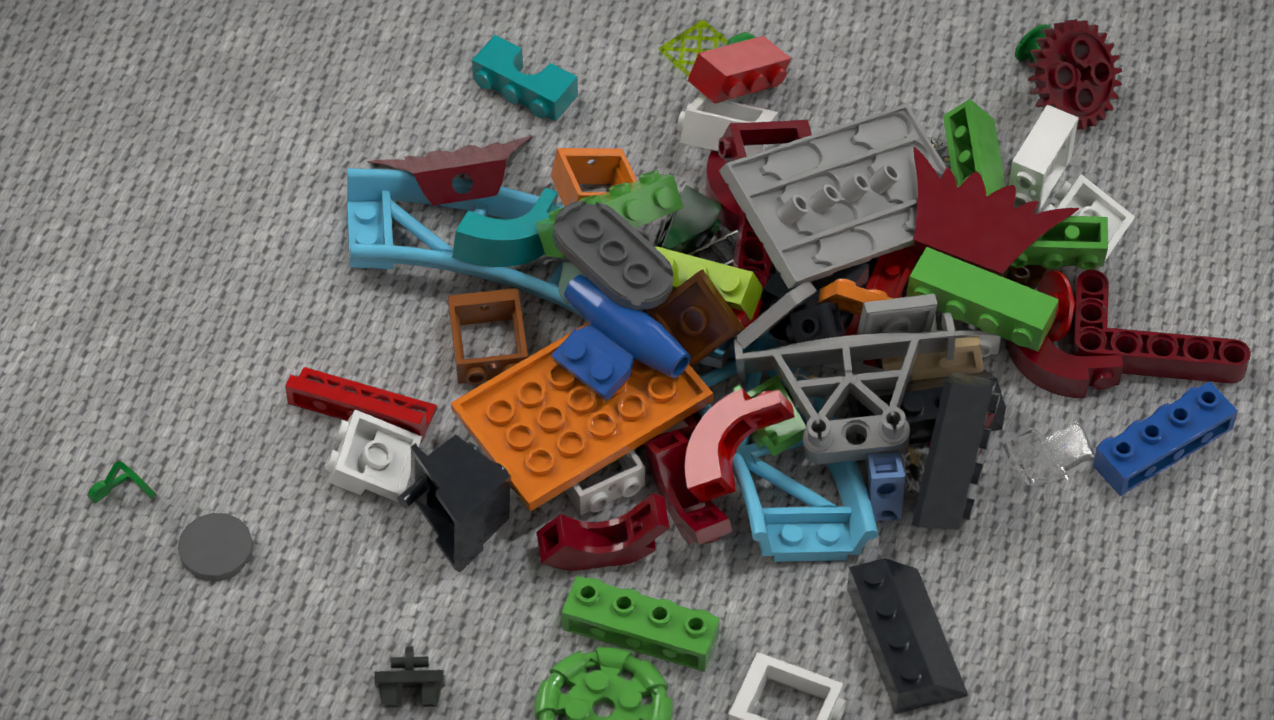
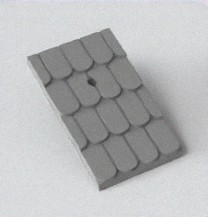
(834, 194)

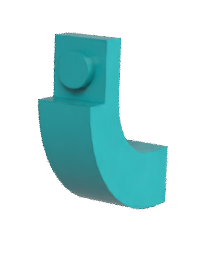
(503, 241)

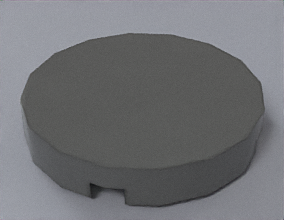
(215, 546)

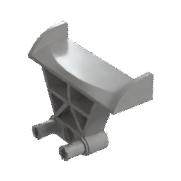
(826, 438)

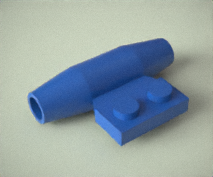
(617, 335)

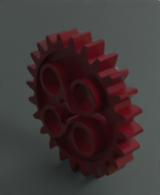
(1075, 71)

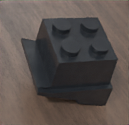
(459, 496)

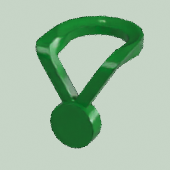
(103, 487)

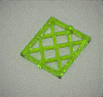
(718, 37)

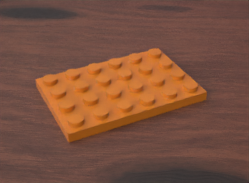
(559, 431)

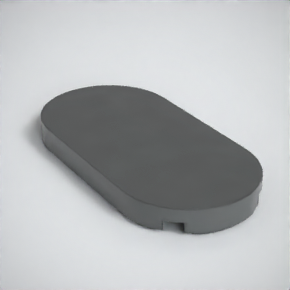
(613, 255)

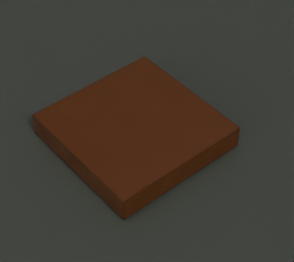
(697, 317)

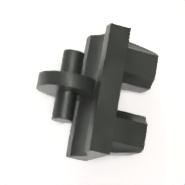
(392, 682)

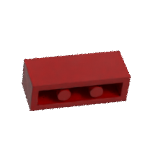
(739, 69)

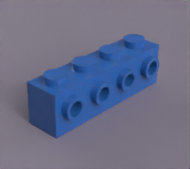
(1164, 437)

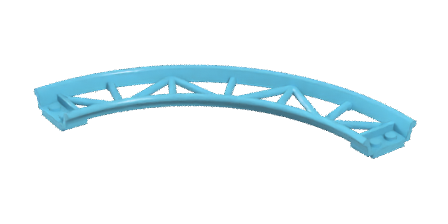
(785, 533)

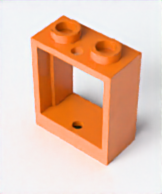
(572, 169)

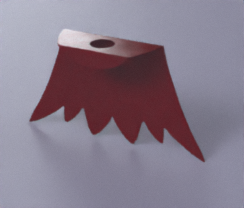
(438, 169)
(973, 225)

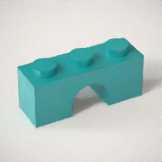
(545, 93)

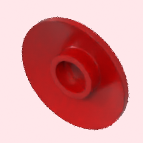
(1057, 286)

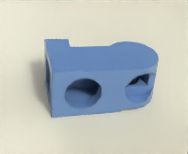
(886, 485)

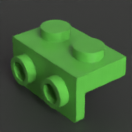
(783, 434)

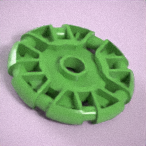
(603, 686)

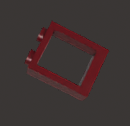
(759, 133)

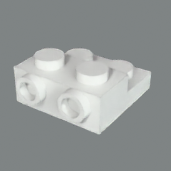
(1093, 202)
(371, 456)

